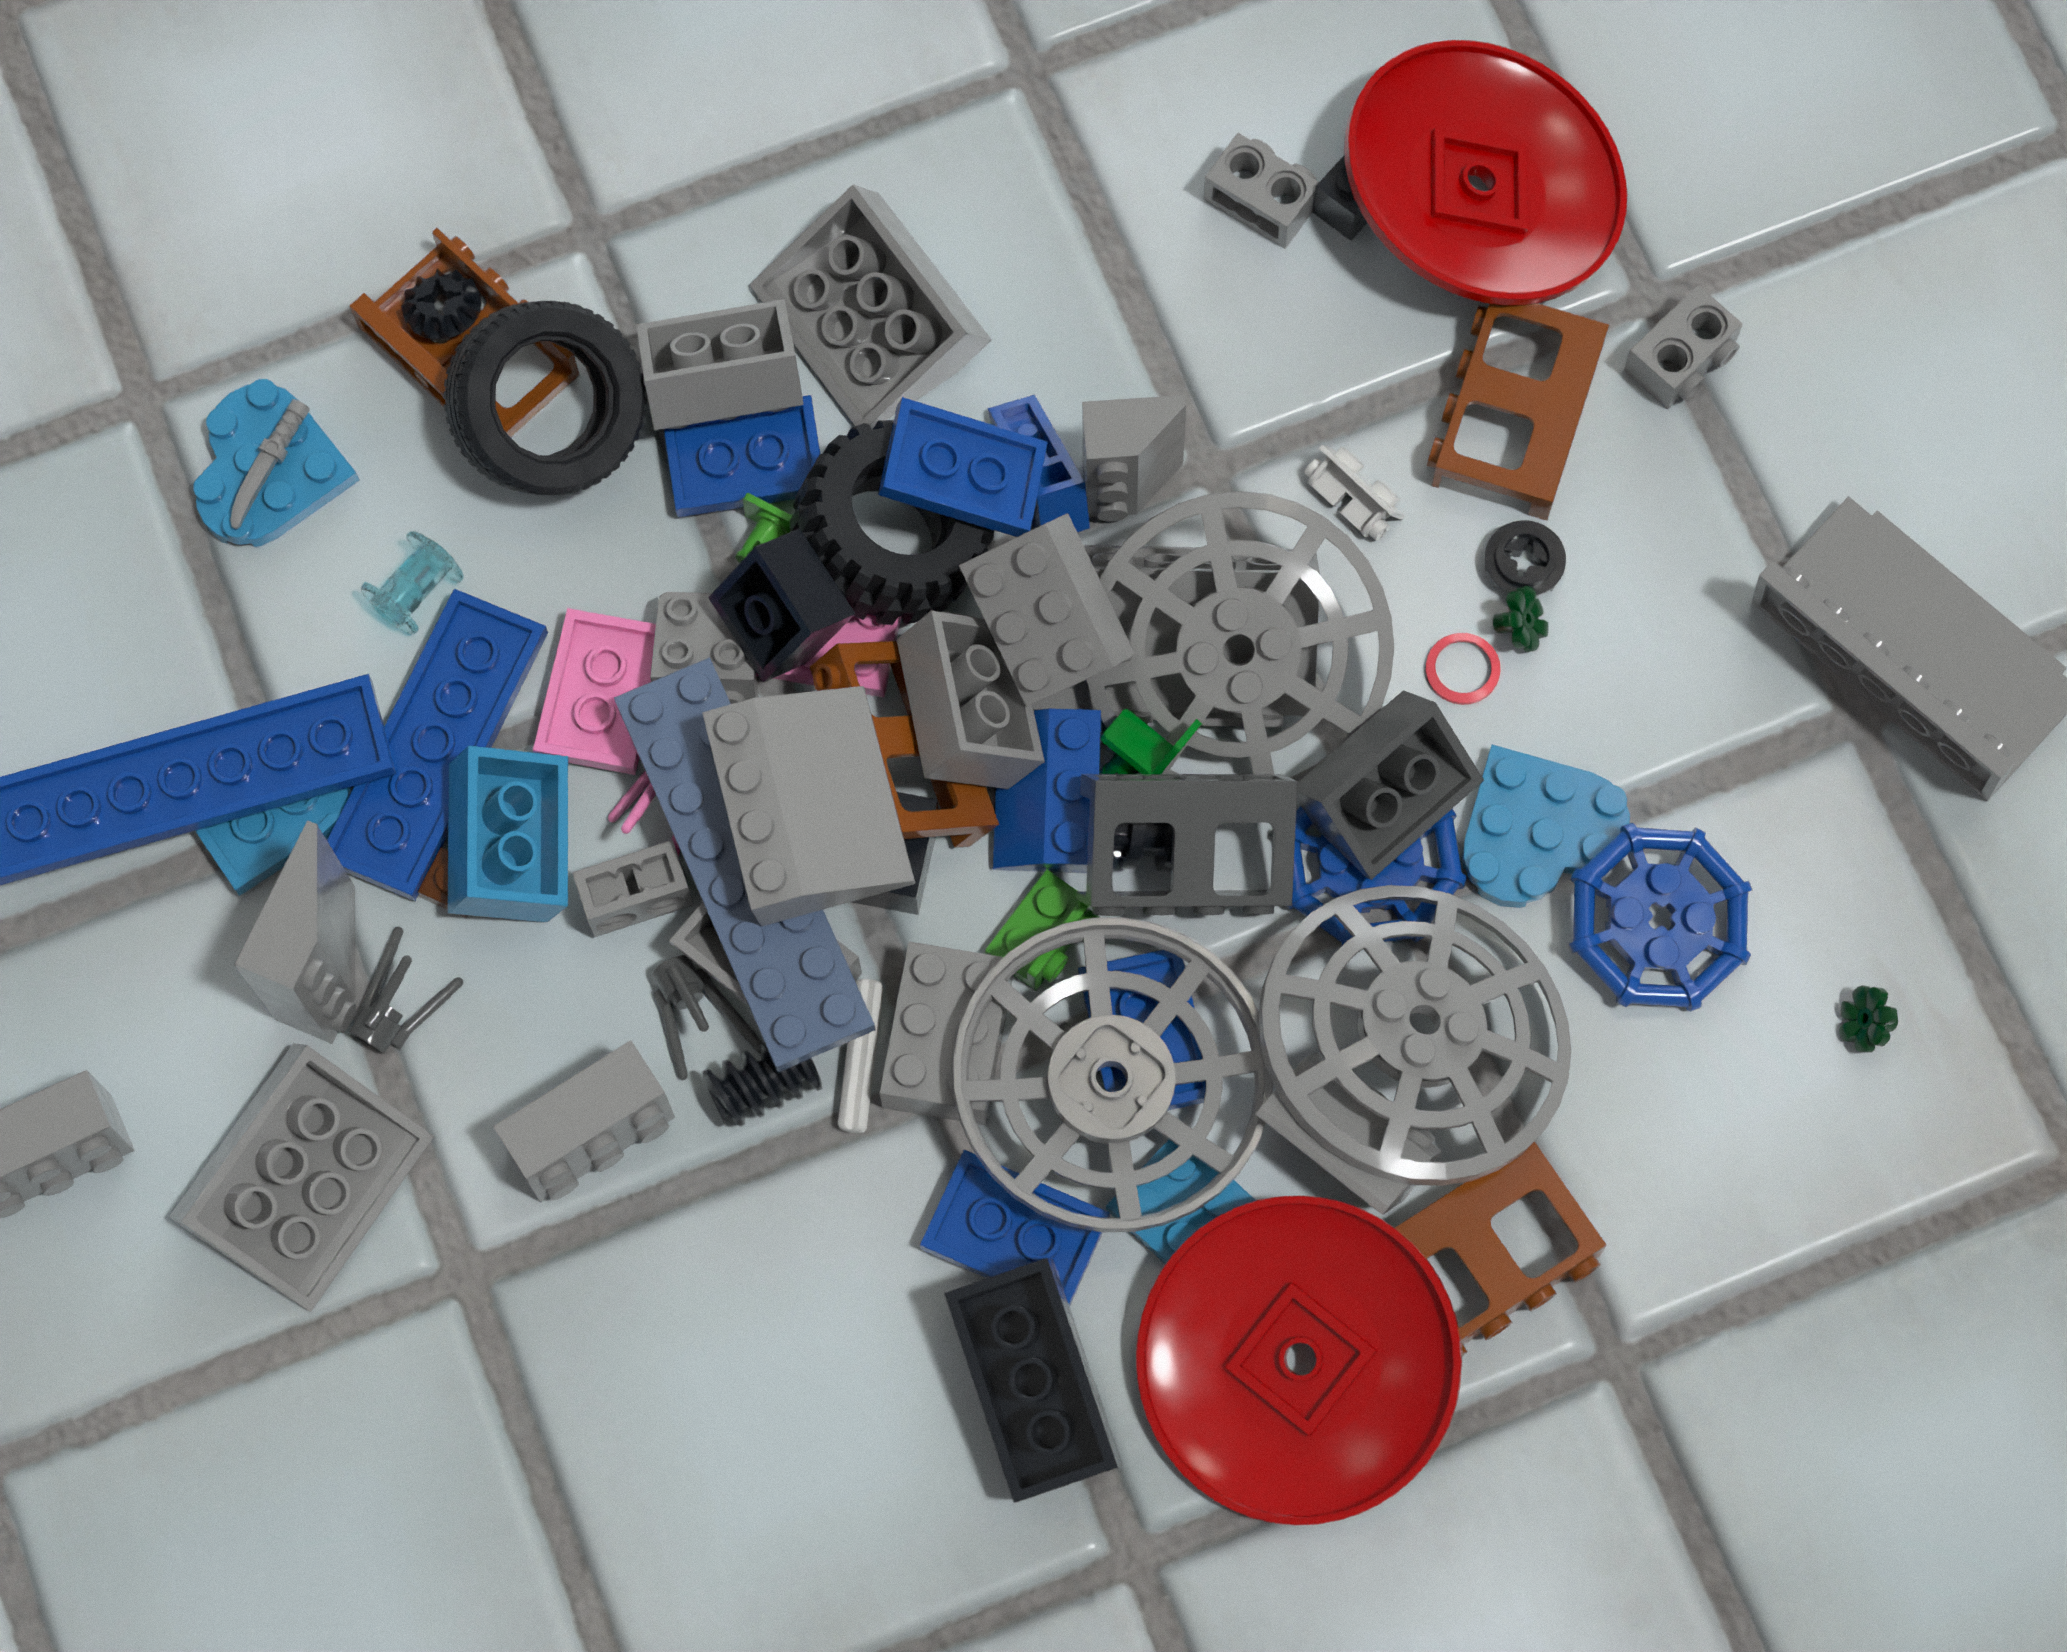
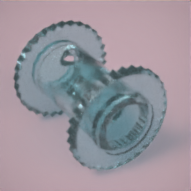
(412, 582)

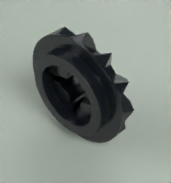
(460, 308)
(1512, 541)

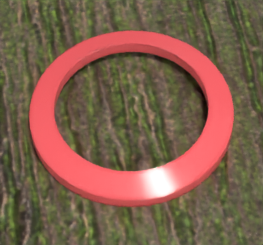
(1456, 697)

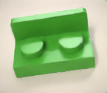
(1044, 907)

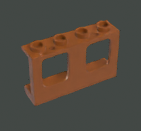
(429, 361)
(1550, 405)
(965, 808)
(1464, 1225)

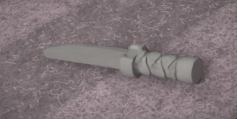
(271, 452)

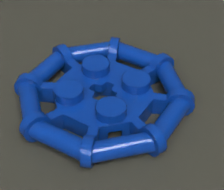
(1341, 877)
(1690, 917)

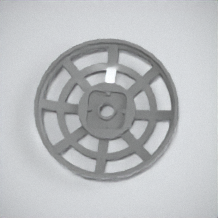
(1250, 613)
(1117, 1043)
(1401, 1050)

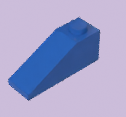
(1061, 484)

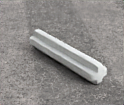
(860, 1065)

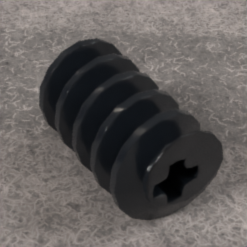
(755, 1083)

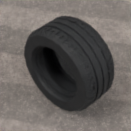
(616, 397)

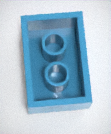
(508, 834)

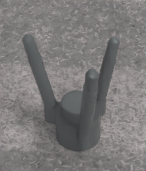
(683, 986)
(377, 1021)

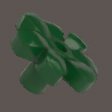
(1522, 619)
(1868, 1019)

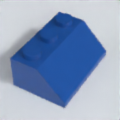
(1043, 814)

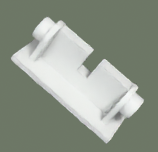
(1340, 476)

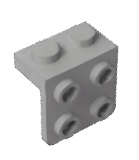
(692, 631)

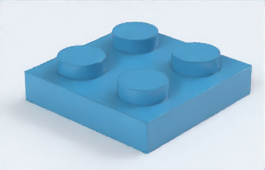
(1173, 1189)

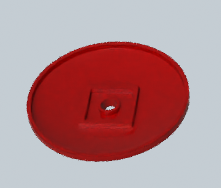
(1520, 128)
(1221, 1376)

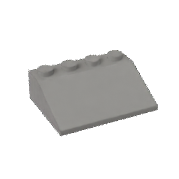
(870, 308)
(807, 801)
(305, 942)
(302, 1176)

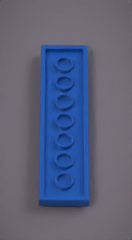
(191, 777)

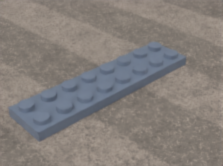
(786, 969)

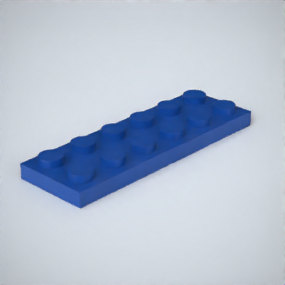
(449, 702)

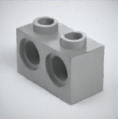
(1253, 198)
(1676, 342)
(633, 888)

